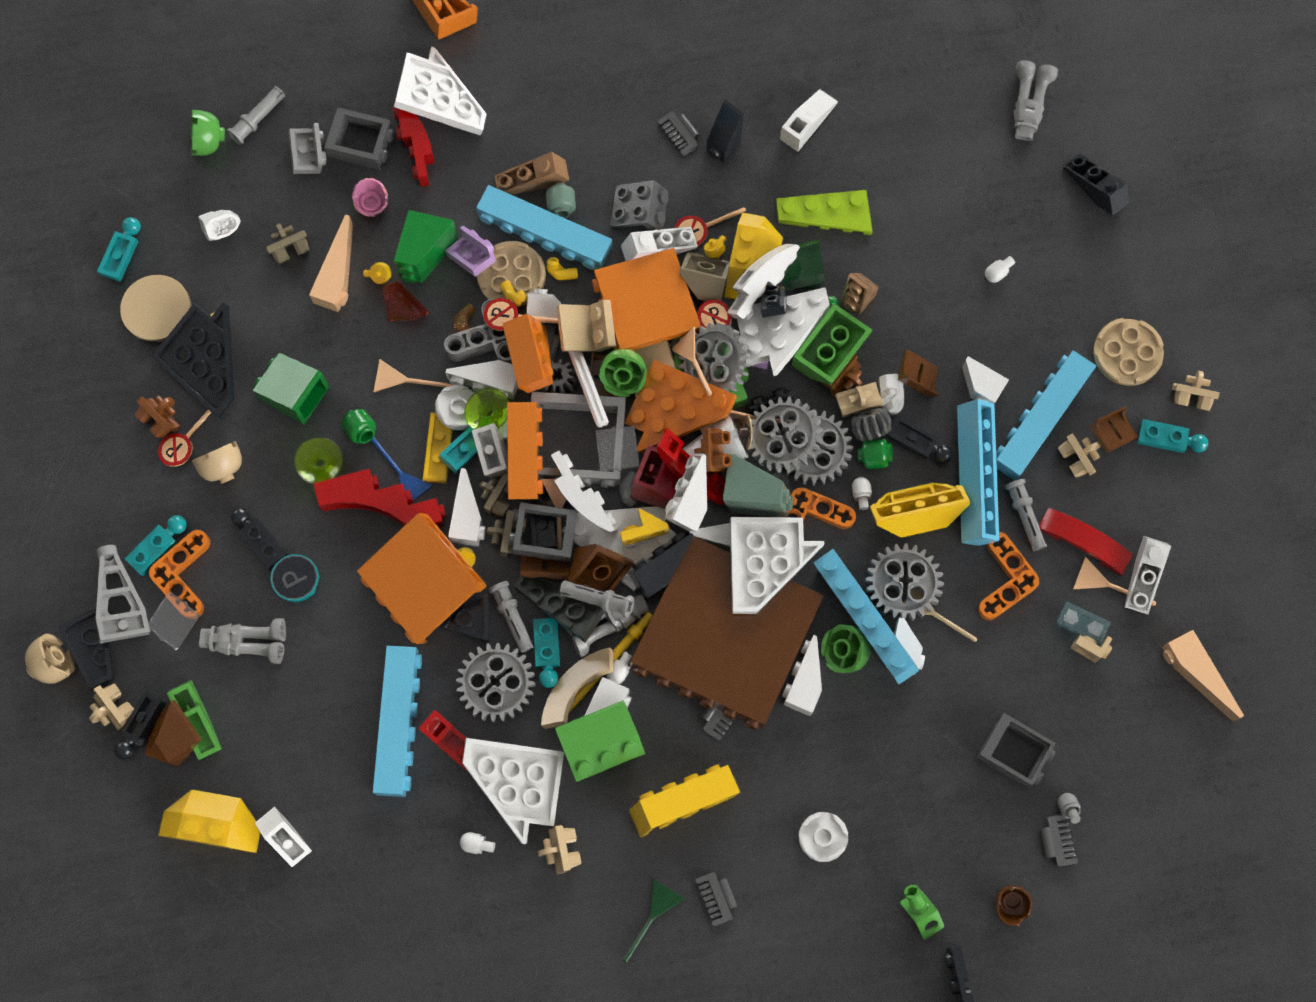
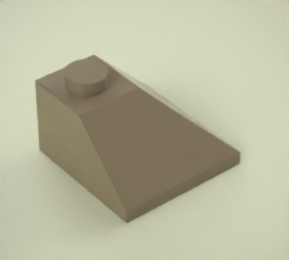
(705, 276)

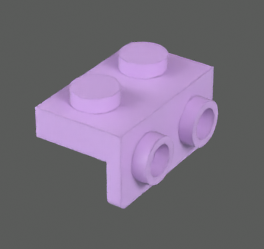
(471, 252)

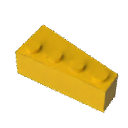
(683, 799)

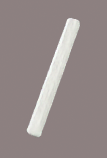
(589, 388)

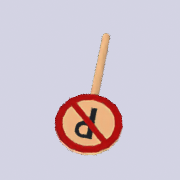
(700, 227)
(503, 310)
(713, 312)
(177, 448)

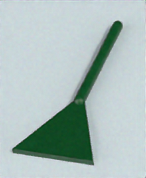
(662, 900)

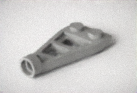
(120, 625)

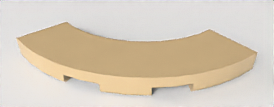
(564, 692)

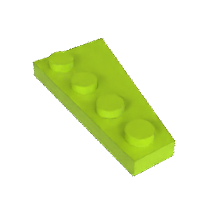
(830, 210)

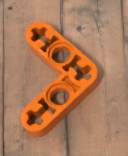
(810, 508)
(173, 569)
(1015, 575)

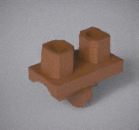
(847, 378)
(161, 412)
(712, 447)

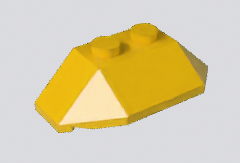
(752, 240)
(920, 508)
(211, 821)

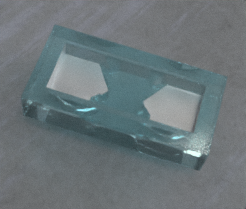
(1082, 622)

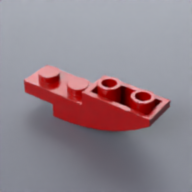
(416, 139)

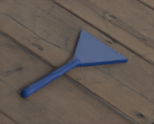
(415, 485)

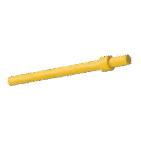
(634, 633)

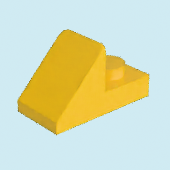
(650, 528)

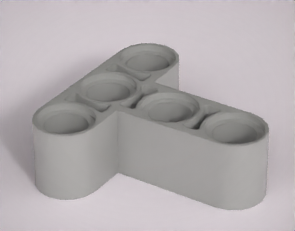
(469, 349)

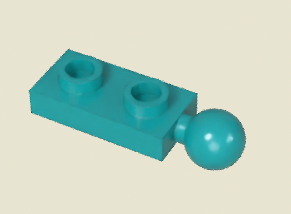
(120, 250)
(1170, 437)
(459, 451)
(156, 545)
(546, 650)

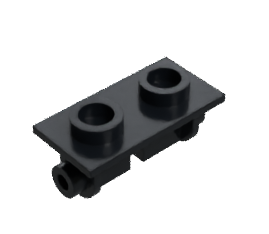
(756, 402)

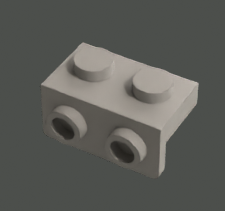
(306, 150)

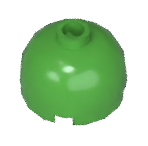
(205, 133)
(623, 372)
(845, 649)

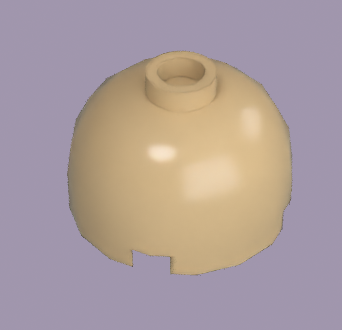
(219, 463)
(48, 661)

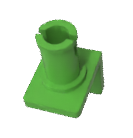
(921, 911)

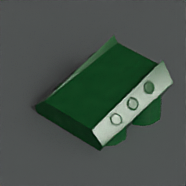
(806, 269)

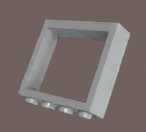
(579, 403)

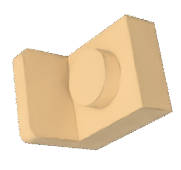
(1087, 647)

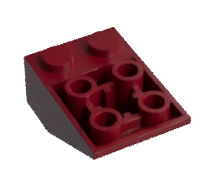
(653, 480)

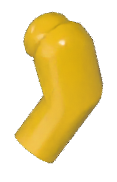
(559, 271)
(510, 294)

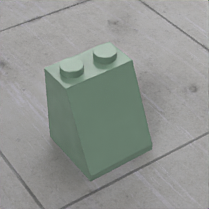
(754, 491)

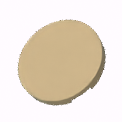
(514, 263)
(154, 307)
(1128, 351)

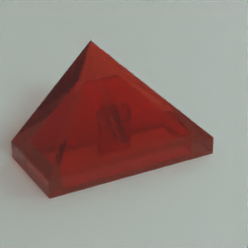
(401, 303)

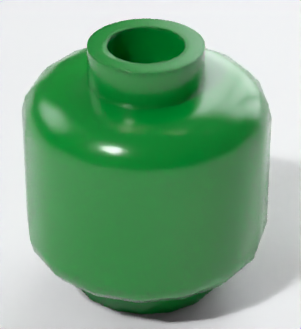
(358, 426)
(875, 453)

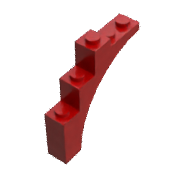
(360, 492)

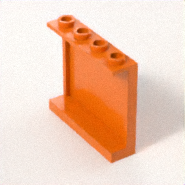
(647, 300)
(420, 578)

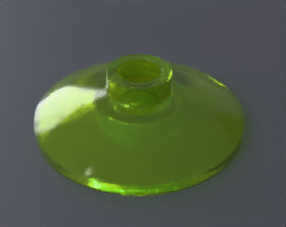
(481, 403)
(315, 450)

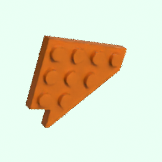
(676, 403)

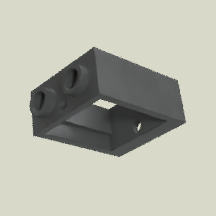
(337, 132)
(541, 552)
(1045, 756)

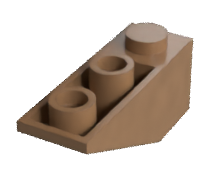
(533, 175)
(858, 292)

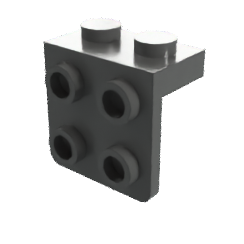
(640, 205)

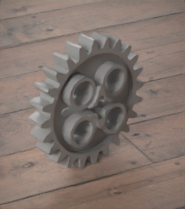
(732, 362)
(804, 426)
(813, 470)
(883, 580)
(510, 698)

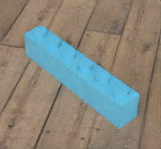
(544, 228)
(1044, 415)
(978, 472)
(866, 616)
(396, 720)

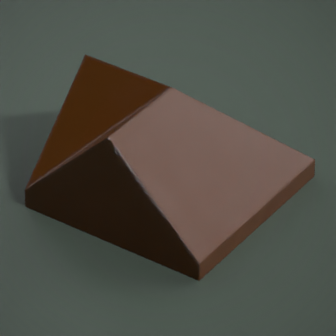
(598, 567)
(172, 736)

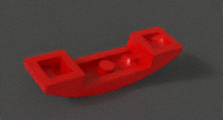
(675, 459)
(1086, 539)
(444, 736)

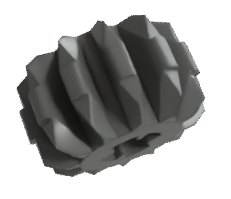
(567, 378)
(871, 424)

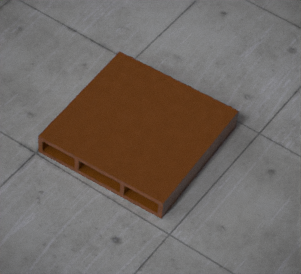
(721, 655)

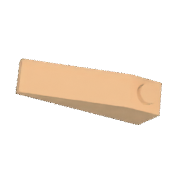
(332, 281)
(1195, 666)

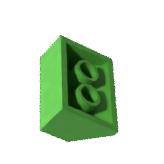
(830, 346)
(600, 740)

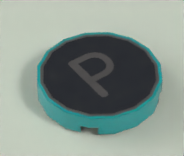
(295, 578)

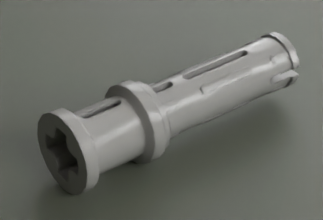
(249, 121)
(1037, 542)
(606, 600)
(507, 606)

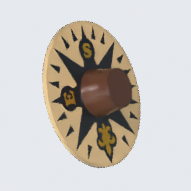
(746, 432)

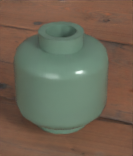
(561, 200)

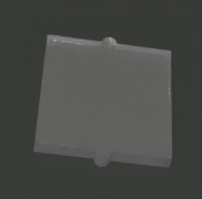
(617, 448)
(173, 620)

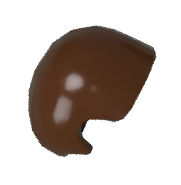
(1013, 905)

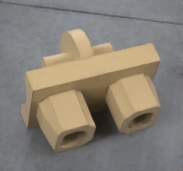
(1205, 397)
(859, 399)
(1084, 465)
(105, 699)
(556, 849)

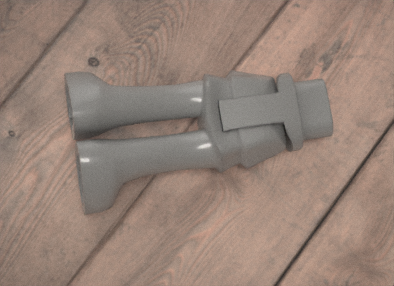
(1028, 111)
(615, 623)
(230, 640)

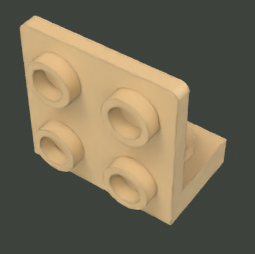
(586, 327)

